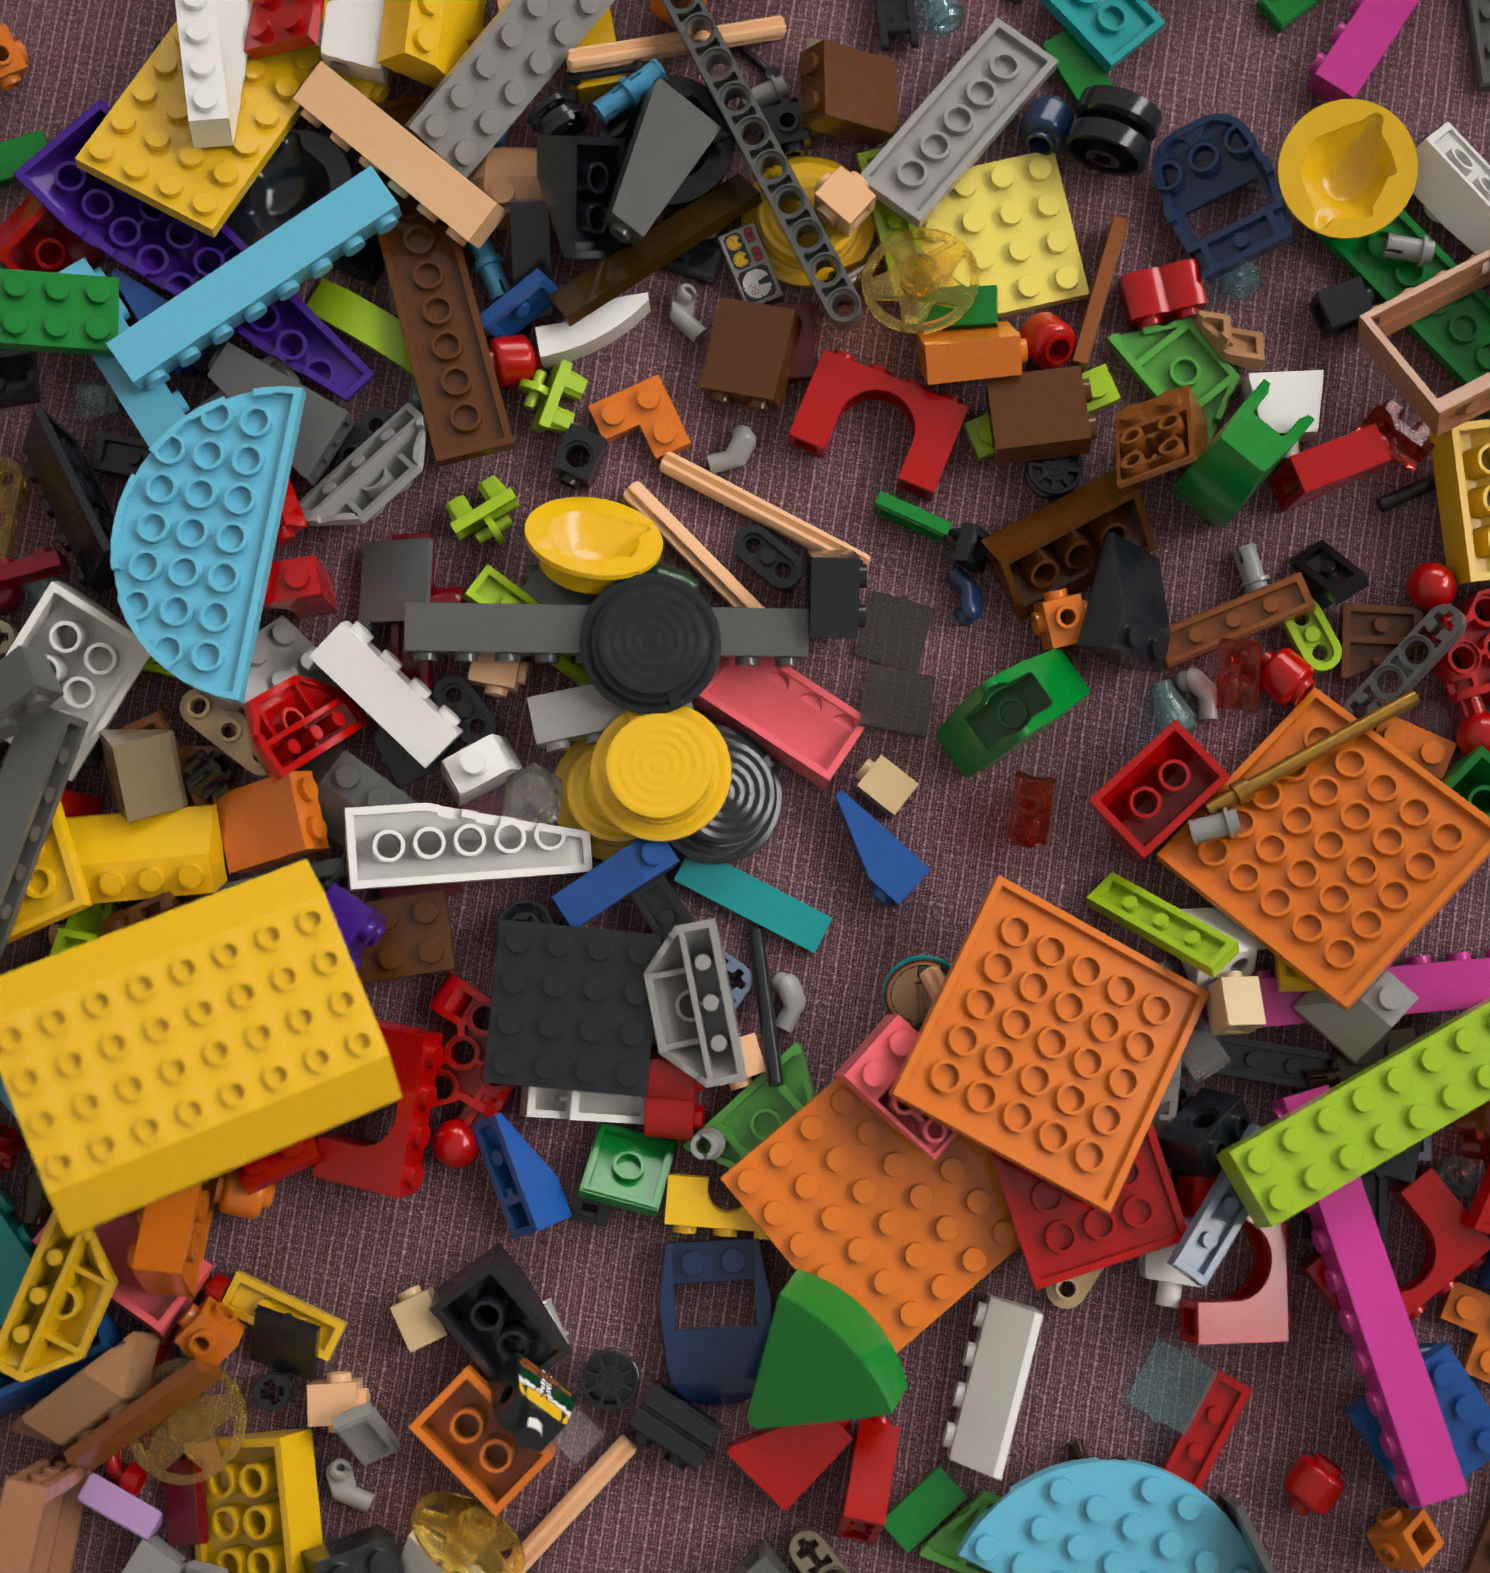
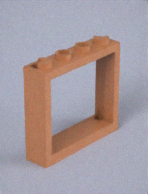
(1408, 307)
(41, 1516)

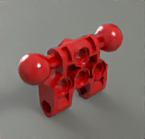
(1469, 686)
(454, 1139)

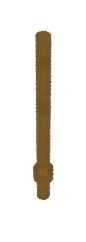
(1244, 790)

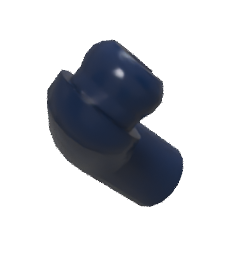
(970, 597)

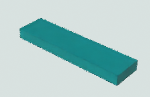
(755, 901)

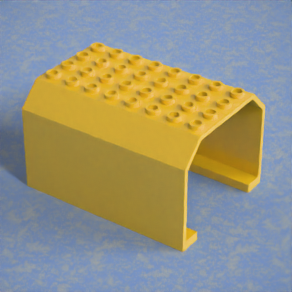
(189, 1047)

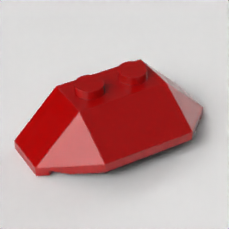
(299, 723)

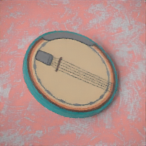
(905, 992)

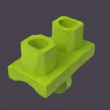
(560, 382)
(469, 521)

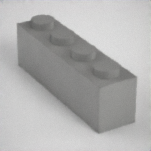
(571, 717)

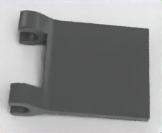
(391, 576)
(1244, 1525)

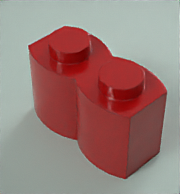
(1162, 293)
(672, 1101)

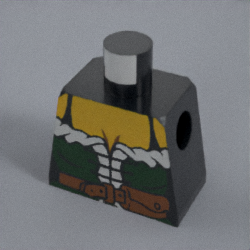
(530, 1403)

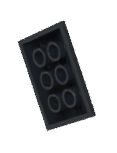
(71, 497)

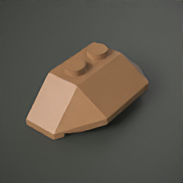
(508, 175)
(93, 1393)

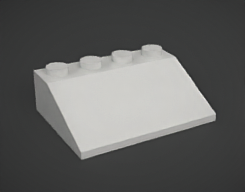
(90, 656)

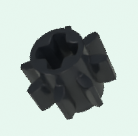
(209, 774)

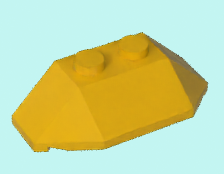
(56, 1304)

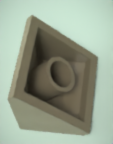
(143, 771)

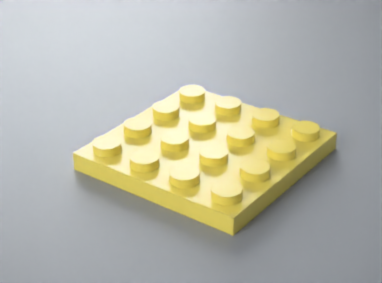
(1018, 231)

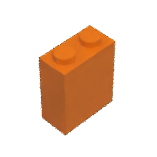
(971, 353)
(271, 822)

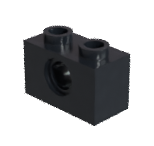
(1202, 1130)

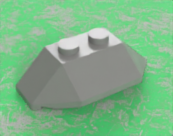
(371, 474)
(695, 1005)

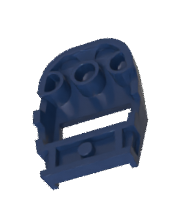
(1205, 165)
(714, 1362)

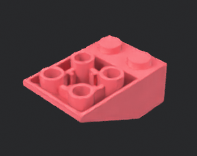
(871, 1074)

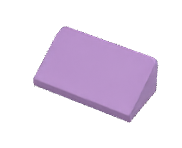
(120, 1506)

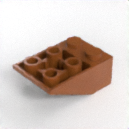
(1159, 435)

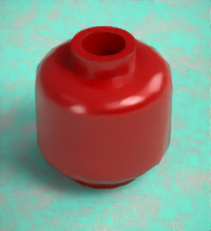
(1048, 340)
(513, 359)
(1285, 677)
(1313, 1484)

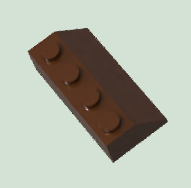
(1064, 541)

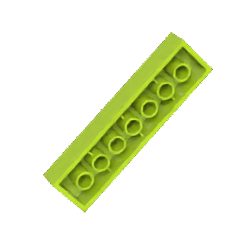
(1363, 1120)

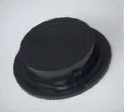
(714, 161)
(293, 179)
(650, 643)
(748, 811)

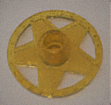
(920, 280)
(193, 1432)
(468, 1535)

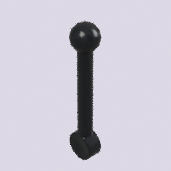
(759, 63)
(576, 78)

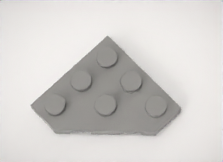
(277, 656)

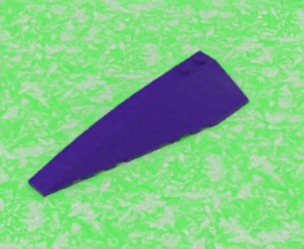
(178, 255)

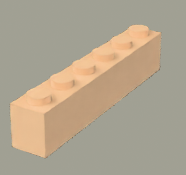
(399, 155)

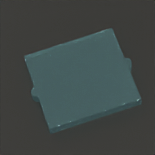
(1172, 1386)

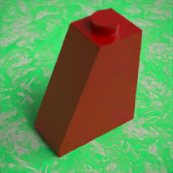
(1329, 467)
(790, 1457)
(868, 1480)

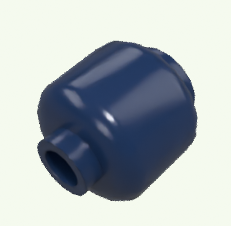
(1046, 124)

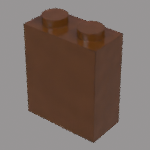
(848, 93)
(750, 354)
(1040, 415)

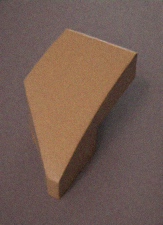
(1232, 344)

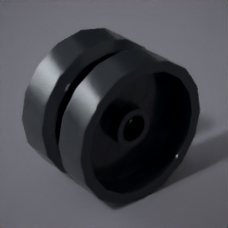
(1113, 130)

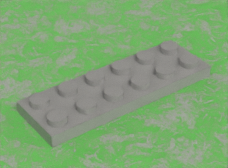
(500, 76)
(958, 122)

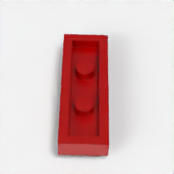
(1196, 1453)

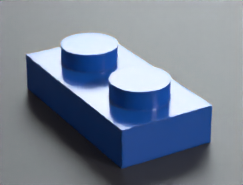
(519, 305)

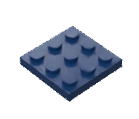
(1461, 1407)

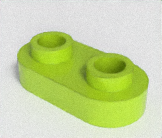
(1314, 634)

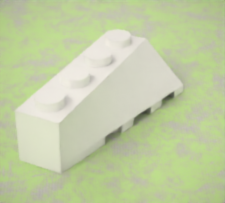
(213, 66)
(387, 693)

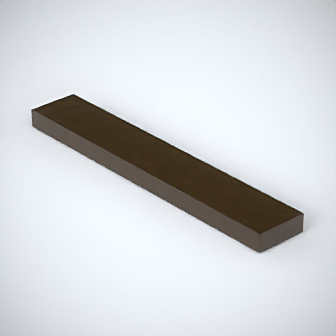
(655, 249)

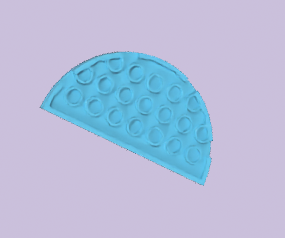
(202, 536)
(1105, 1520)

